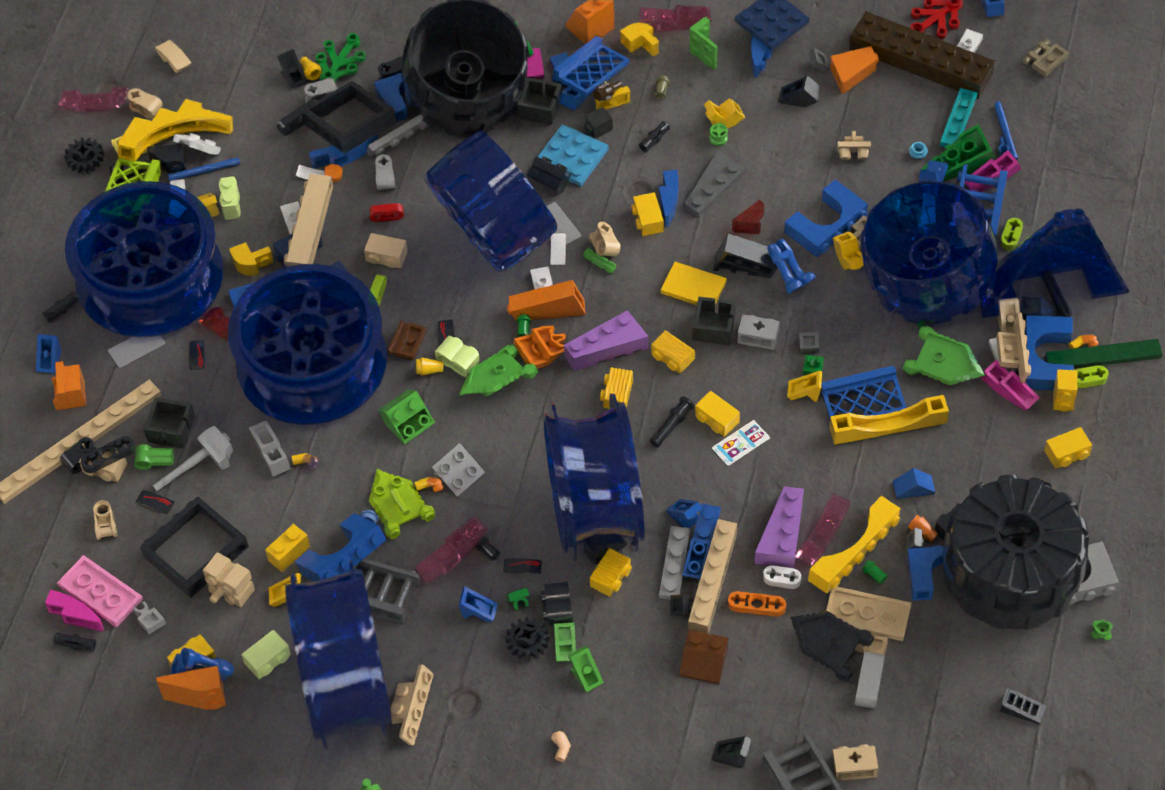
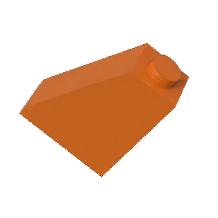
(853, 67)

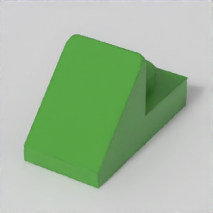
(585, 669)

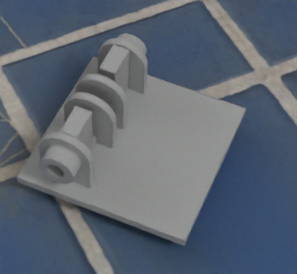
(457, 470)

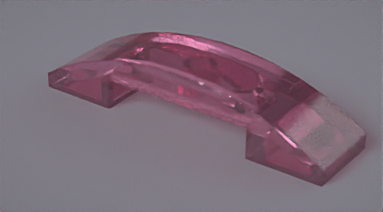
(94, 102)
(824, 531)

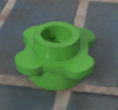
(1102, 624)

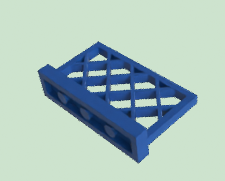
(580, 60)
(859, 381)

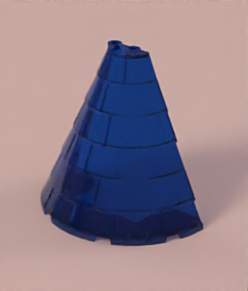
(1058, 246)

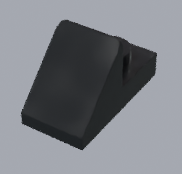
(291, 68)
(732, 751)

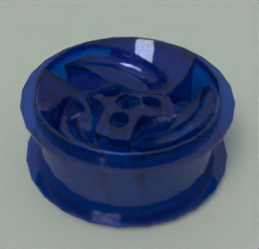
(338, 654)

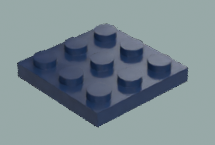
(772, 21)

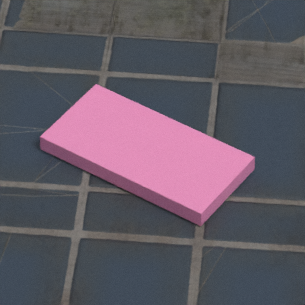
(100, 591)

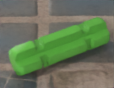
(599, 260)

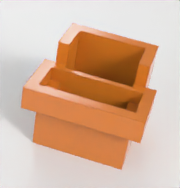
(68, 387)

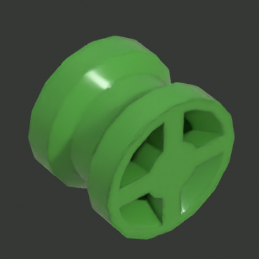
(720, 130)

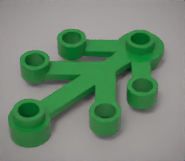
(352, 42)

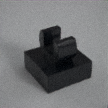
(680, 605)

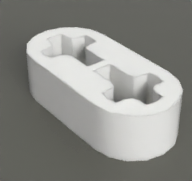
(782, 577)

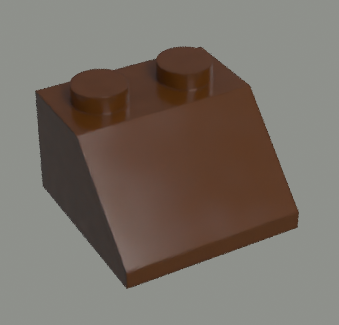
(704, 656)

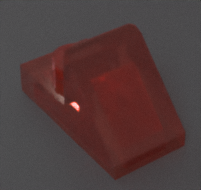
(749, 219)
(216, 321)

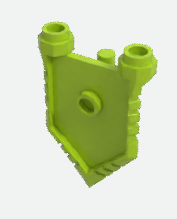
(397, 502)

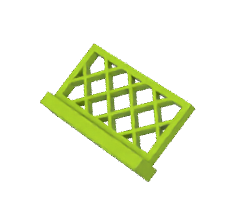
(152, 174)

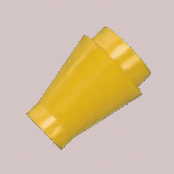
(311, 70)
(428, 366)

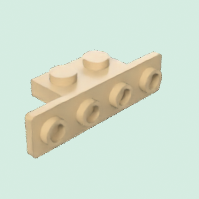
(1013, 350)
(410, 704)

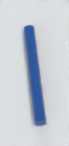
(1005, 129)
(203, 169)

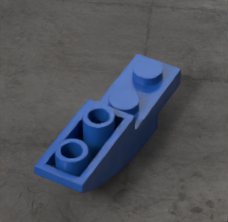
(759, 55)
(332, 155)
(701, 541)

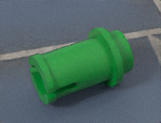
(523, 325)
(875, 572)

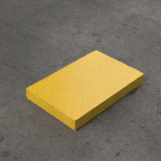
(690, 283)

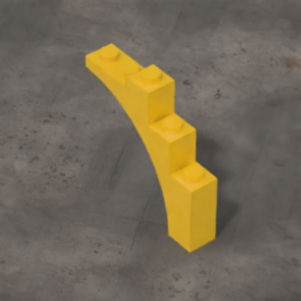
(167, 123)

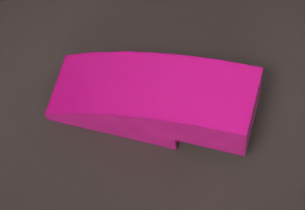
(992, 169)
(1009, 386)
(72, 611)

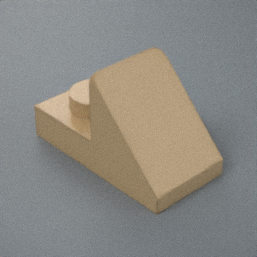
(1007, 312)

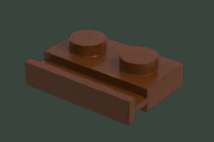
(407, 340)

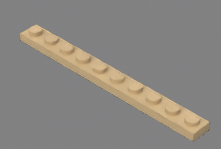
(93, 429)

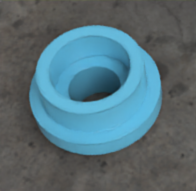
(918, 146)

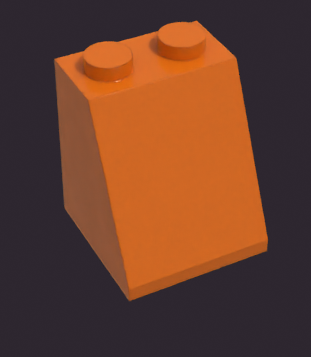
(592, 20)

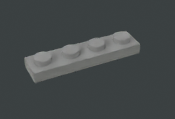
(394, 137)
(674, 562)

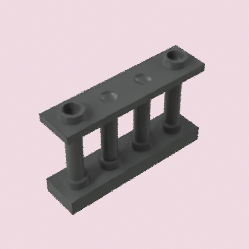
(378, 607)
(784, 780)

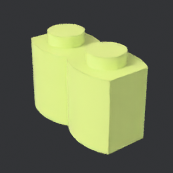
(229, 198)
(457, 356)

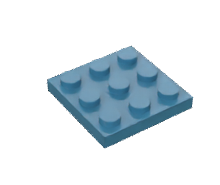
(576, 152)

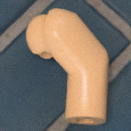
(563, 744)

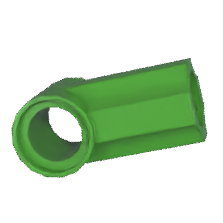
(147, 456)

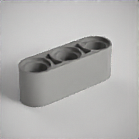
(869, 680)

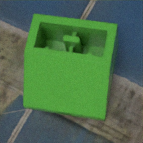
(406, 416)

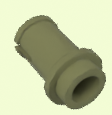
(662, 84)

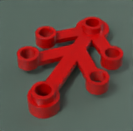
(937, 15)

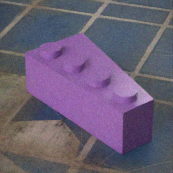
(605, 342)
(781, 535)

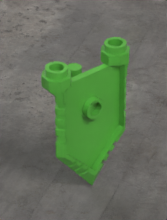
(944, 359)
(496, 372)

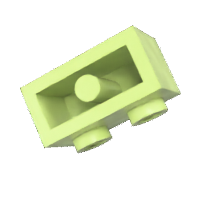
(266, 654)

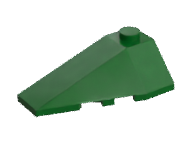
(969, 149)

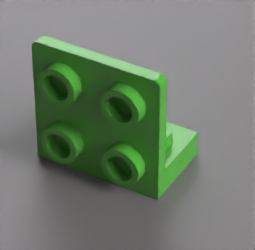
(701, 44)

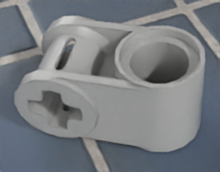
(319, 89)
(384, 173)

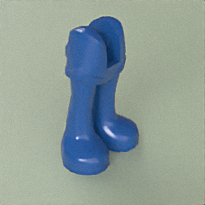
(782, 251)
(190, 660)

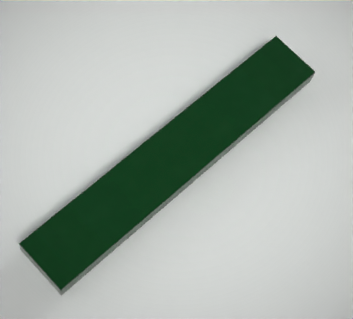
(1107, 354)

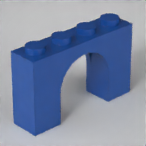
(390, 92)
(819, 238)
(1041, 331)
(363, 538)
(920, 567)

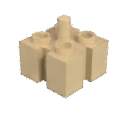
(228, 580)

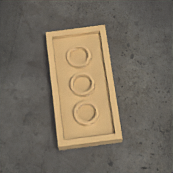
(872, 612)

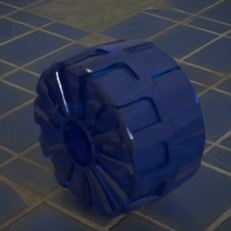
(491, 201)
(929, 251)

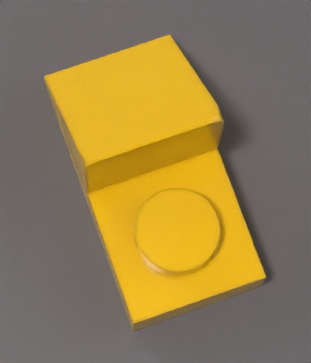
(620, 97)
(209, 201)
(805, 386)
(277, 591)

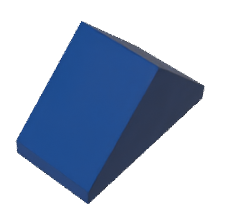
(47, 353)
(913, 484)

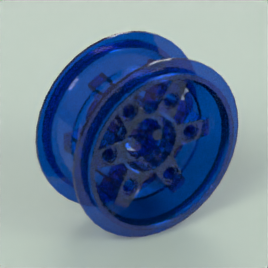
(143, 277)
(323, 374)
(594, 476)

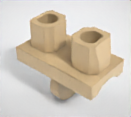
(853, 144)

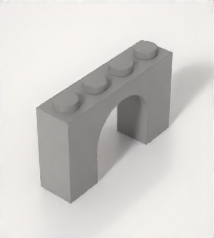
(1101, 574)

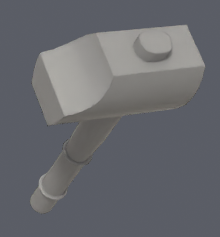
(213, 445)

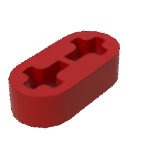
(386, 212)

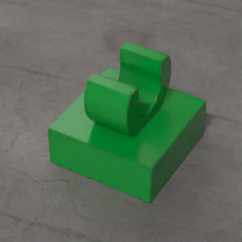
(812, 364)
(518, 595)

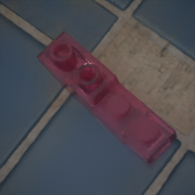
(680, 18)
(454, 549)

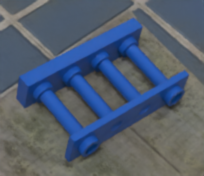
(995, 198)

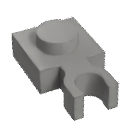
(149, 619)

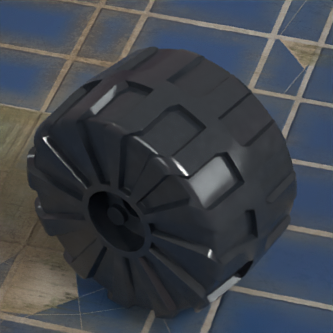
(461, 39)
(1012, 583)

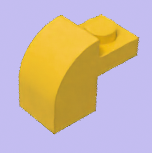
(639, 35)
(727, 113)
(848, 251)
(247, 262)

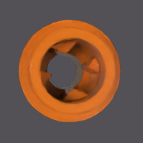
(928, 531)

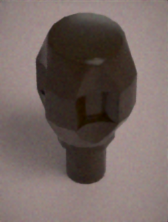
(606, 90)

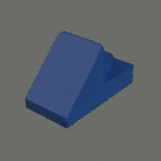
(935, 171)
(684, 512)
(476, 604)

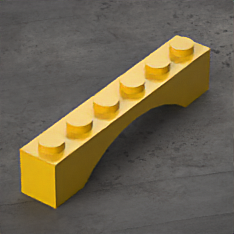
(855, 427)
(831, 569)

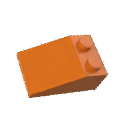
(194, 688)

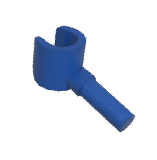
(1002, 148)

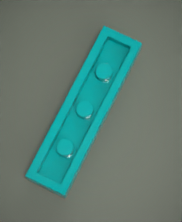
(959, 116)

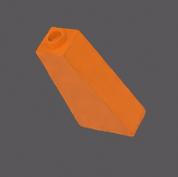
(548, 302)

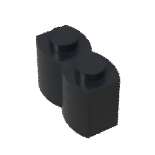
(557, 602)

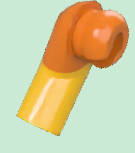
(1083, 339)
(436, 483)

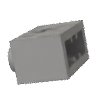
(758, 332)

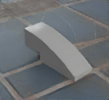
(269, 448)

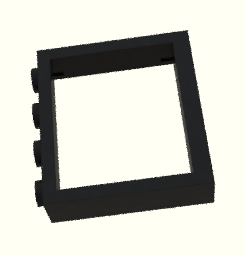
(345, 142)
(197, 580)

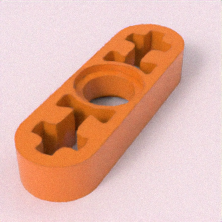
(743, 596)

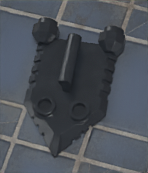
(830, 640)

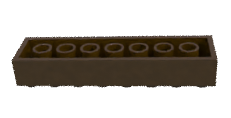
(922, 54)

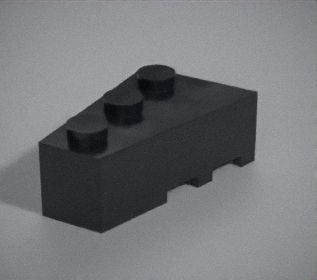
(744, 256)

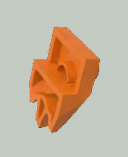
(540, 346)

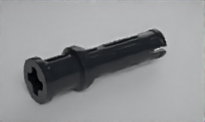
(675, 416)

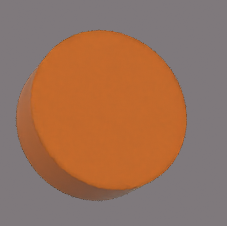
(334, 171)

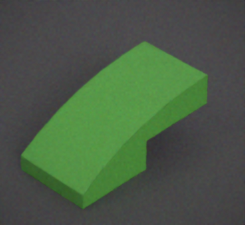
(564, 641)

